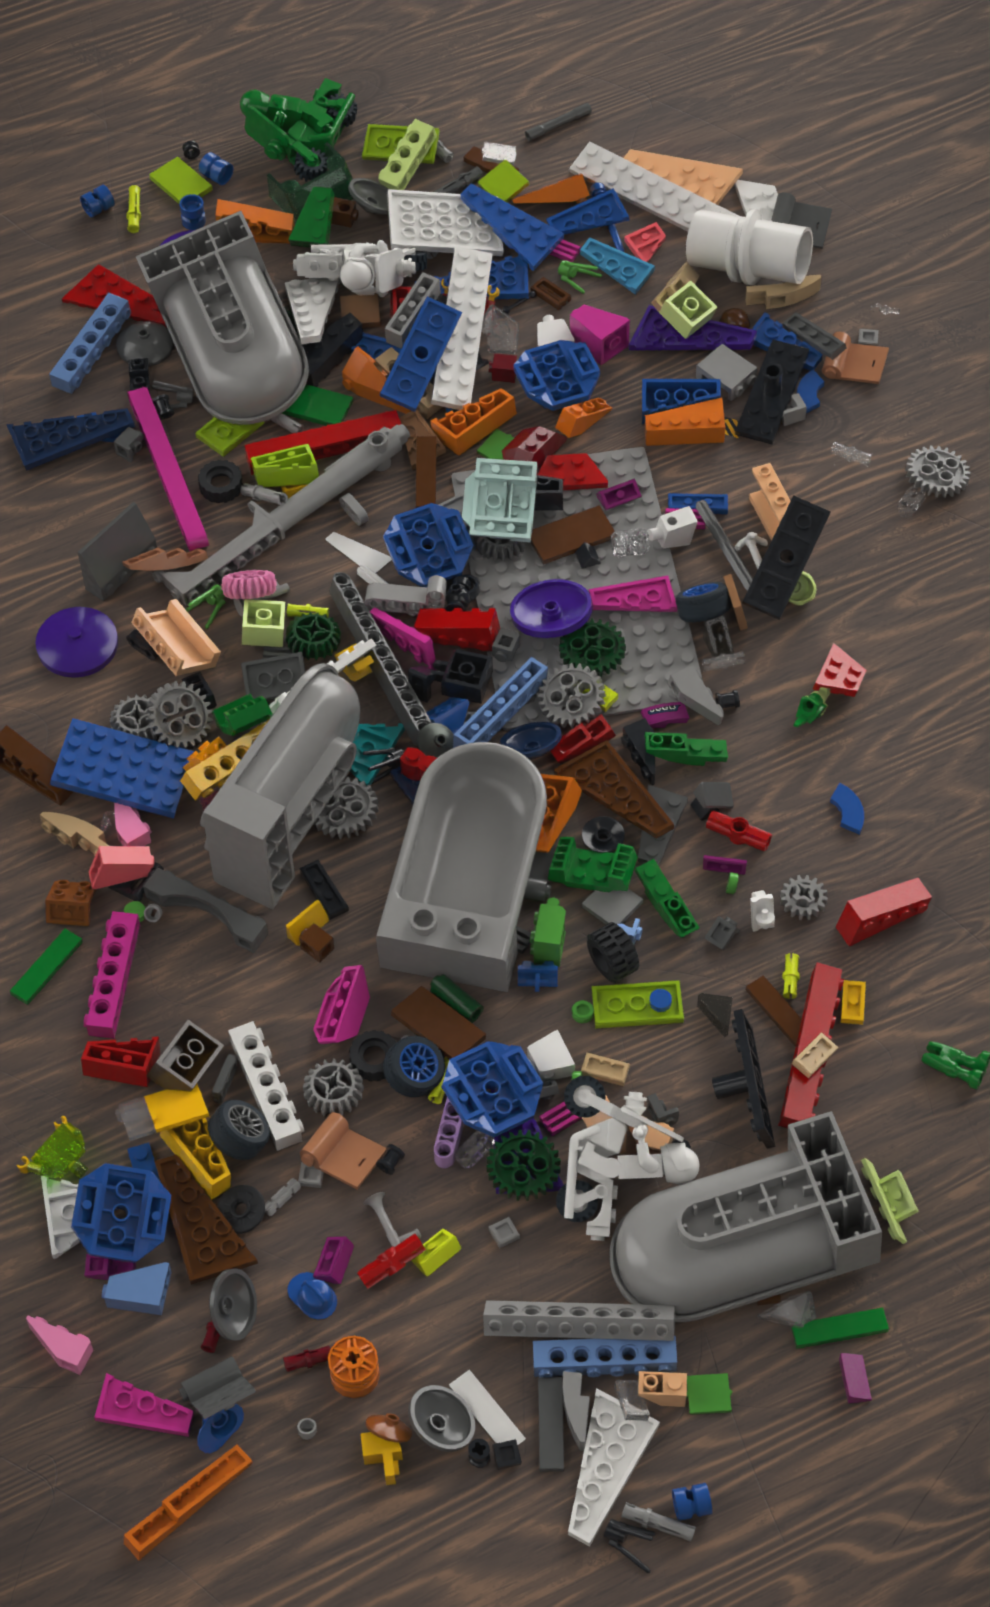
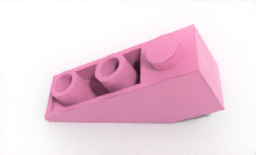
(130, 827)
(66, 1349)

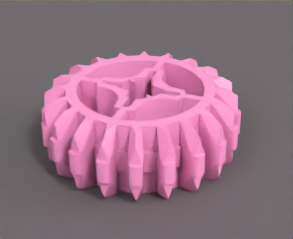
(249, 584)

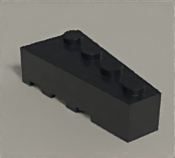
(334, 345)
(548, 494)

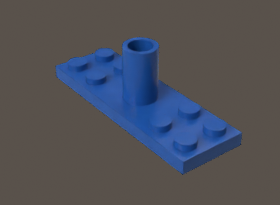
(420, 354)

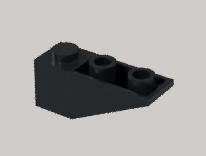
(634, 740)

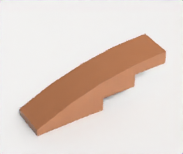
(161, 560)

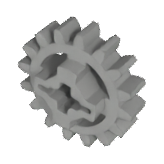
(803, 897)

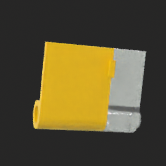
(161, 1111)

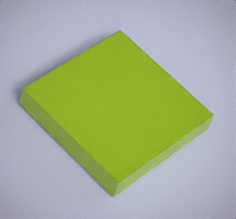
(504, 181)

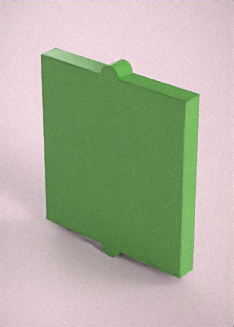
(494, 445)
(708, 1393)

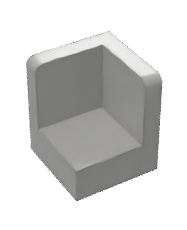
(795, 412)

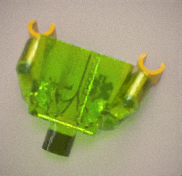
(58, 1153)

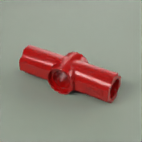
(749, 834)
(391, 1261)

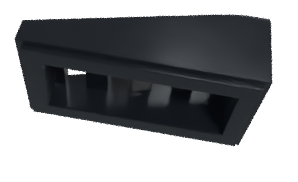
(203, 686)

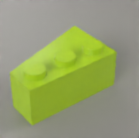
(285, 467)

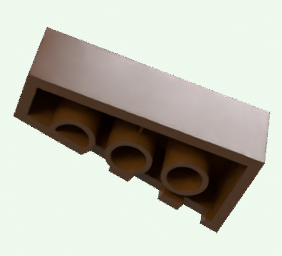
(29, 765)

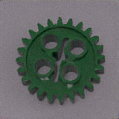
(593, 642)
(506, 1175)

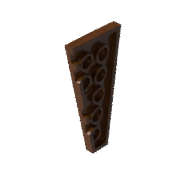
(613, 784)
(201, 1229)

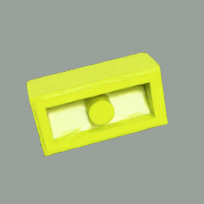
(438, 1251)

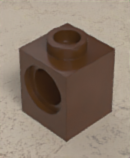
(344, 212)
(316, 942)

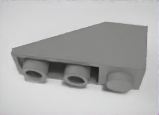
(692, 692)

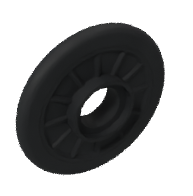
(242, 1195)

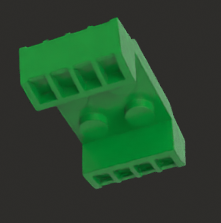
(241, 714)
(592, 869)

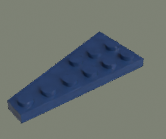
(63, 435)

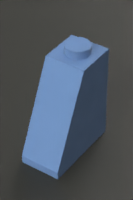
(139, 1289)

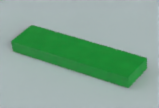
(46, 966)
(841, 1328)

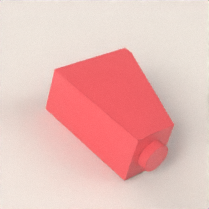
(119, 865)

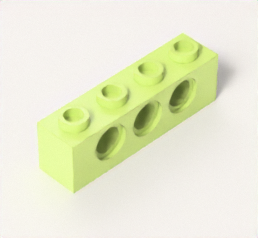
(416, 131)

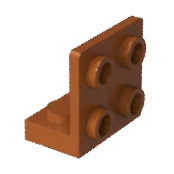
(69, 903)

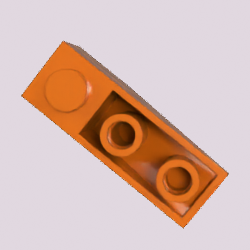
(581, 416)

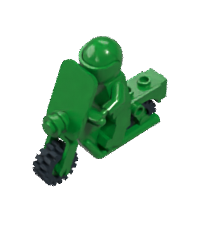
(305, 123)

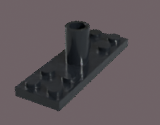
(772, 392)
(786, 557)
(747, 1080)

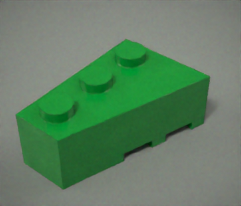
(314, 220)

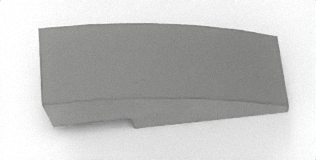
(575, 1407)

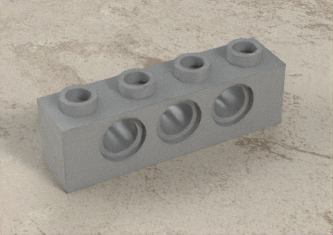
(406, 314)

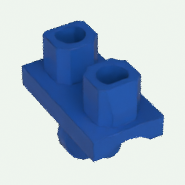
(538, 975)

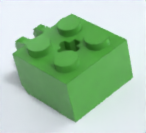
(548, 933)

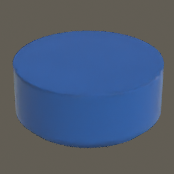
(660, 1000)

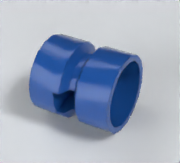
(216, 168)
(97, 201)
(192, 212)
(692, 1501)

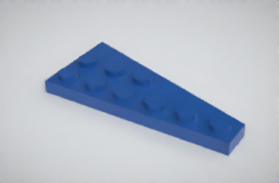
(517, 229)
(507, 275)

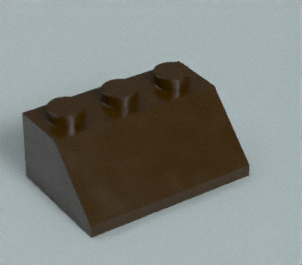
(185, 1058)

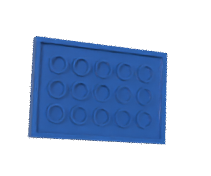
(121, 768)

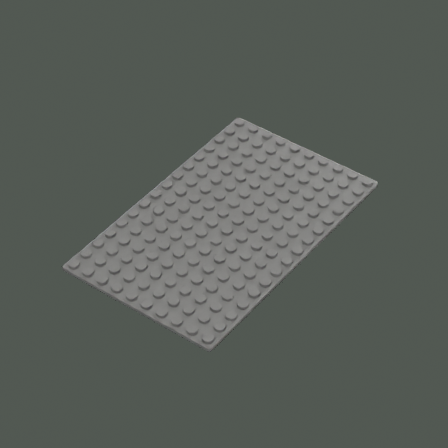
(654, 641)

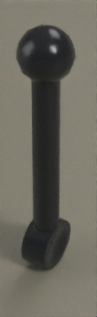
(506, 309)

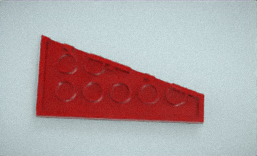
(101, 281)

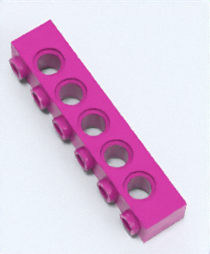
(106, 1024)

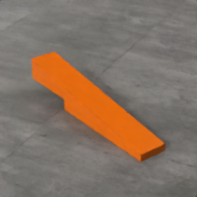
(186, 1502)

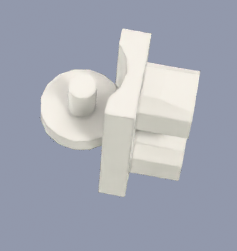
(762, 911)

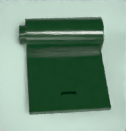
(456, 998)

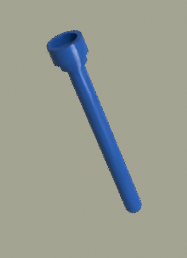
(597, 189)

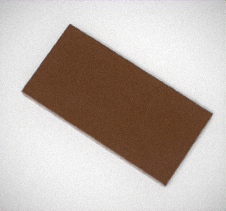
(569, 533)
(438, 1022)

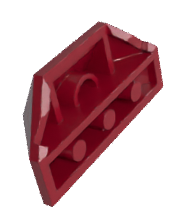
(533, 445)

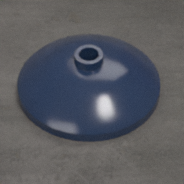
(533, 739)

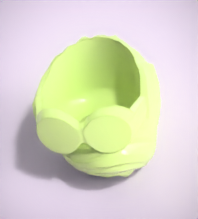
(804, 590)

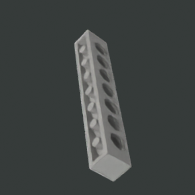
(579, 1320)

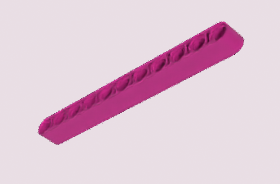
(168, 469)

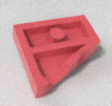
(645, 241)

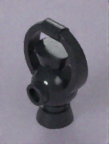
(459, 593)

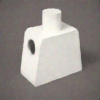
(552, 331)
(674, 528)
(551, 1057)

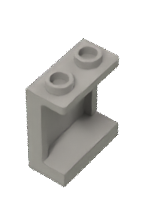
(731, 368)

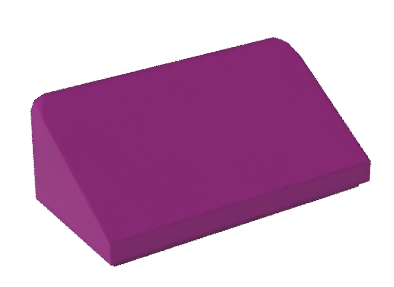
(619, 494)
(724, 864)
(334, 1259)
(854, 1378)

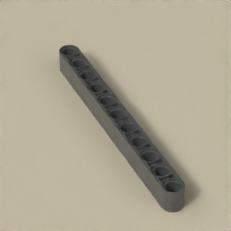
(385, 664)

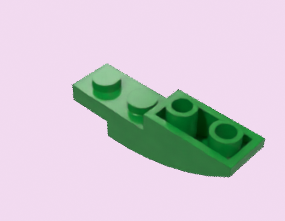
(679, 749)
(665, 900)

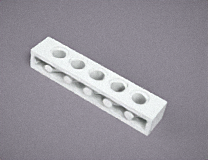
(281, 1133)

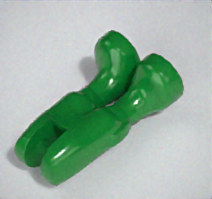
(947, 1060)

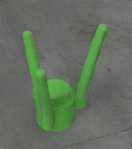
(570, 269)
(212, 596)

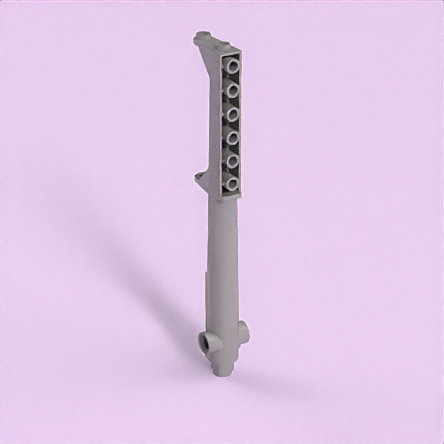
(269, 528)

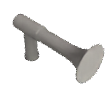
(280, 589)
(376, 1203)

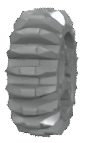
(126, 715)
(340, 1097)

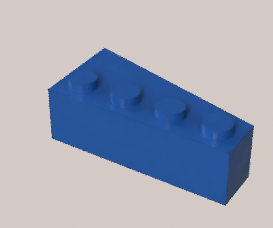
(669, 394)

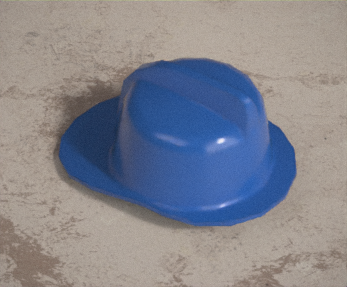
(312, 1296)
(219, 1428)

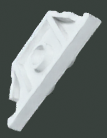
(757, 196)
(59, 1207)

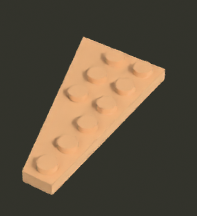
(699, 177)

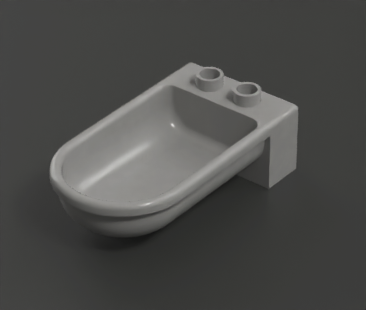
(227, 321)
(282, 786)
(464, 867)
(749, 1229)

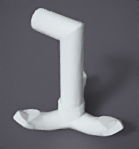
(751, 540)

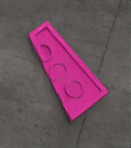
(640, 595)
(406, 637)
(131, 1407)

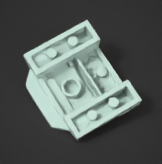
(501, 499)

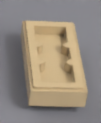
(815, 1055)
(605, 1069)

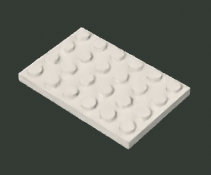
(437, 223)

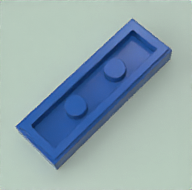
(717, 502)

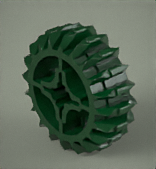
(313, 635)

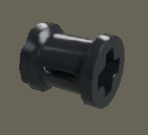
(163, 406)
(728, 699)
(390, 1159)
(482, 1446)

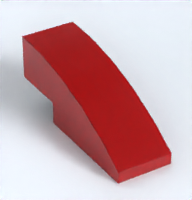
(583, 739)

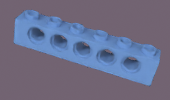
(90, 343)
(503, 704)
(593, 1349)

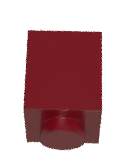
(502, 368)

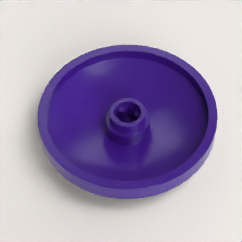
(551, 608)
(77, 642)

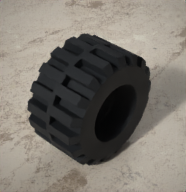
(613, 952)

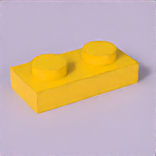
(853, 1002)

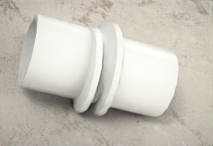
(749, 247)

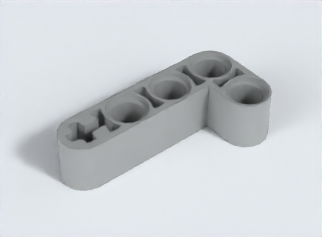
(406, 598)

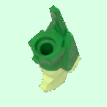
(812, 706)

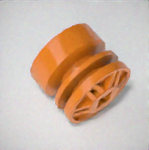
(358, 1378)

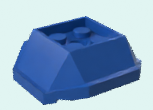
(558, 374)
(430, 526)
(494, 1068)
(127, 1189)

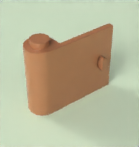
(856, 362)
(341, 1151)

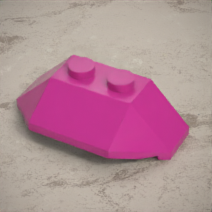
(343, 1007)

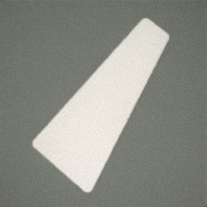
(358, 552)

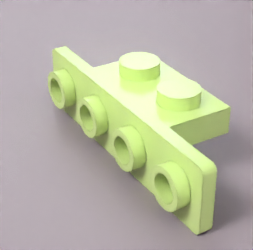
(893, 1196)

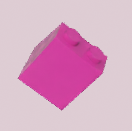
(601, 331)

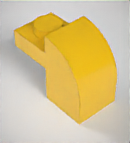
(359, 668)
(382, 1451)

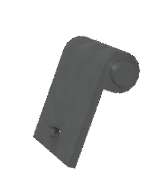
(801, 214)
(538, 881)
(216, 1388)

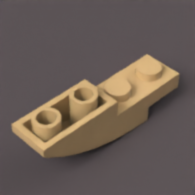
(681, 278)
(783, 294)
(73, 831)

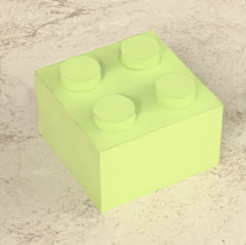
(688, 309)
(263, 623)

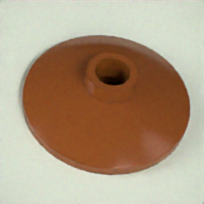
(388, 1428)

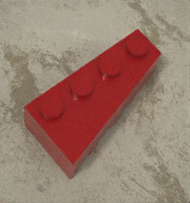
(459, 628)
(881, 910)

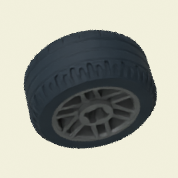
(238, 1129)

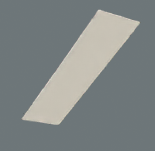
(486, 1409)

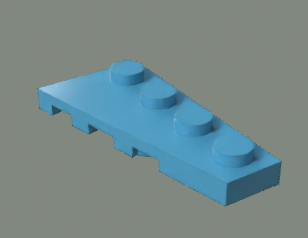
(622, 267)

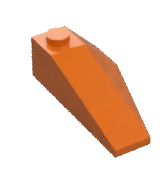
(566, 190)
(366, 380)
(562, 800)

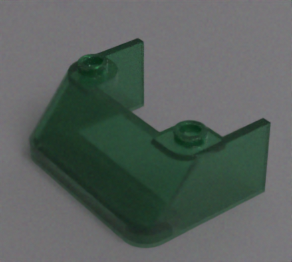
(292, 196)

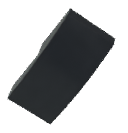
(139, 373)

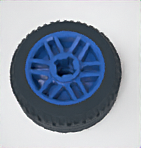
(703, 602)
(414, 1066)

